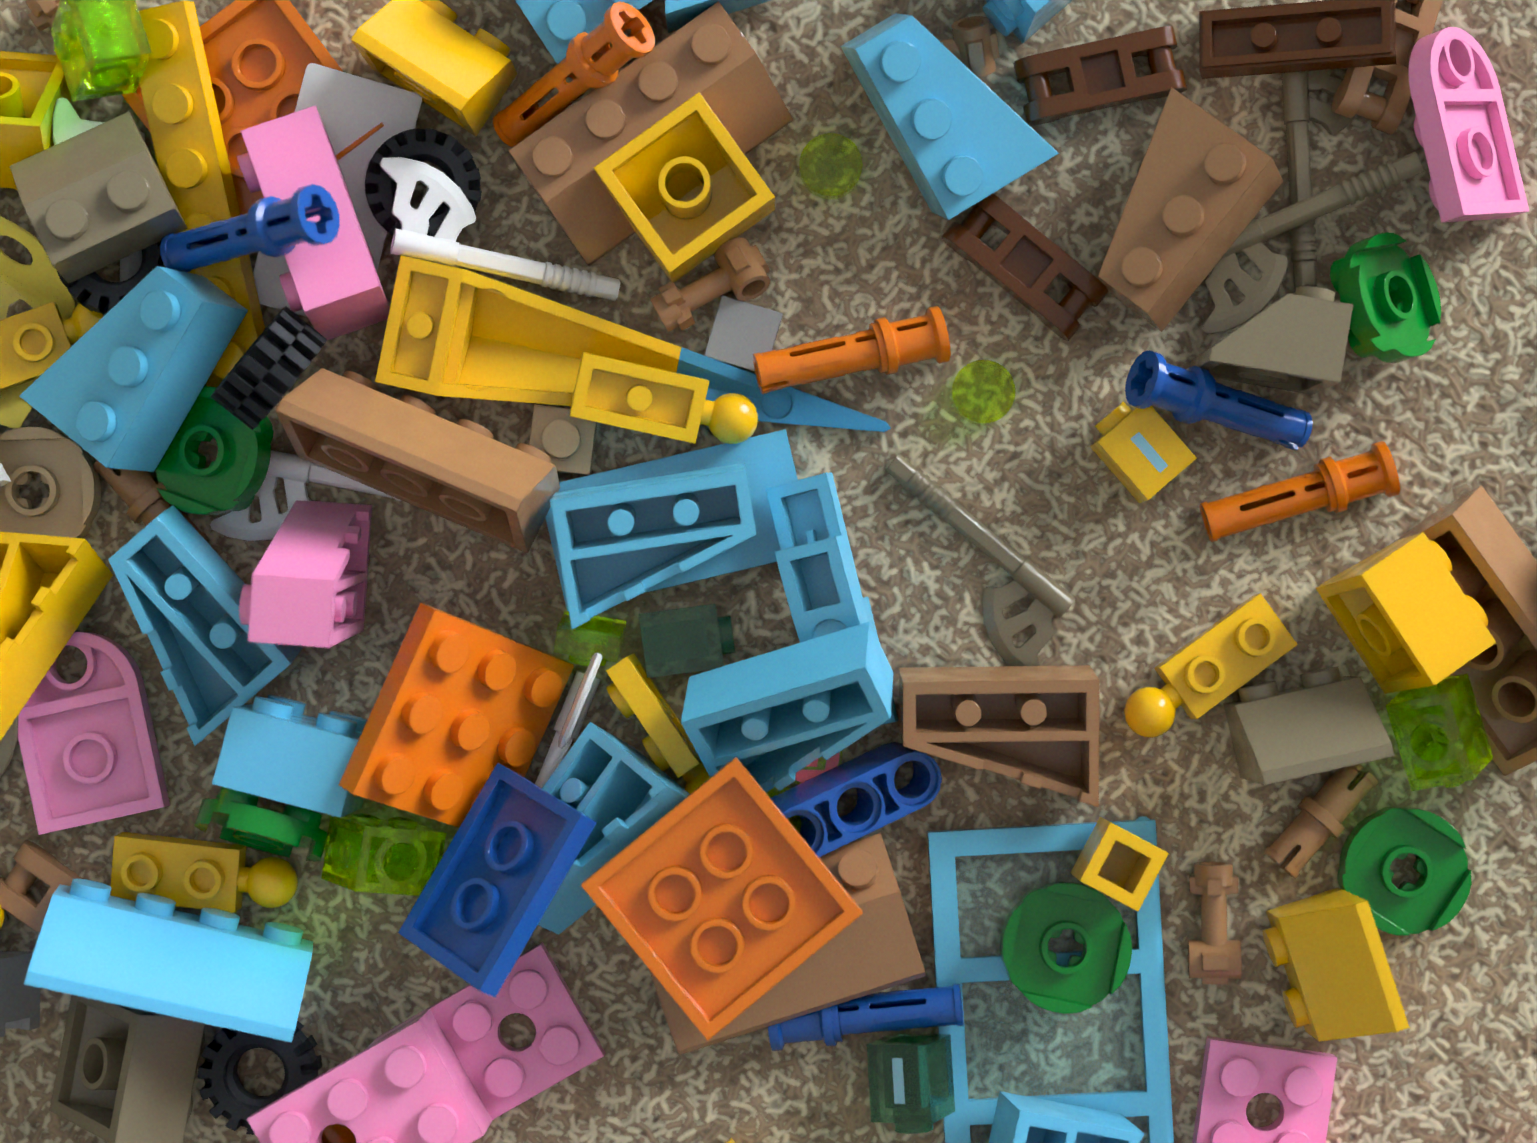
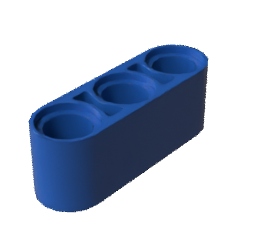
(877, 799)

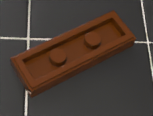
(1296, 37)

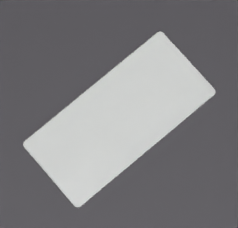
(349, 110)

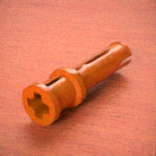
(526, 117)
(880, 348)
(1328, 486)

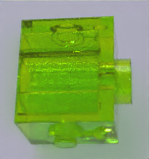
(100, 47)
(1440, 733)
(381, 854)

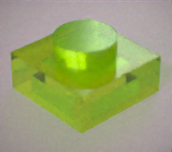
(597, 635)

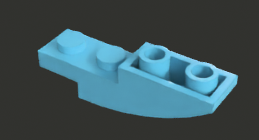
(817, 560)

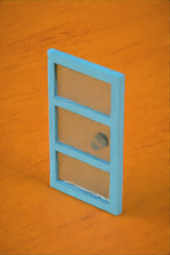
(1091, 1059)

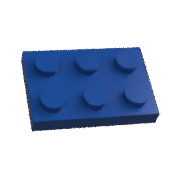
(496, 879)

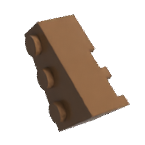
(1184, 210)
(1008, 720)

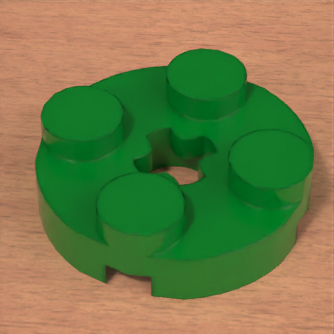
(1380, 325)
(232, 477)
(263, 828)
(1440, 862)
(1085, 978)

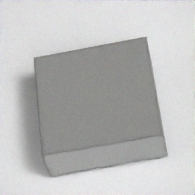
(741, 331)

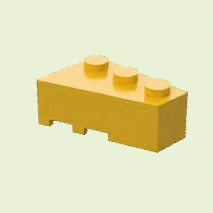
(43, 599)

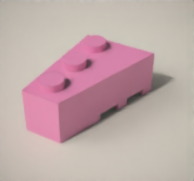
(328, 281)
(311, 577)

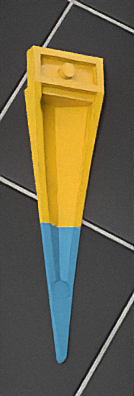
(493, 341)

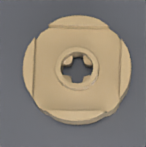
(61, 465)

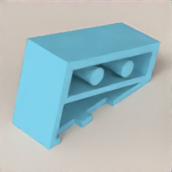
(139, 369)
(645, 530)
(790, 705)

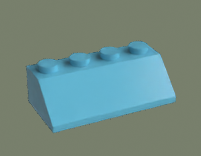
(172, 960)

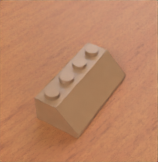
(700, 57)
(420, 456)
(1502, 577)
(860, 960)

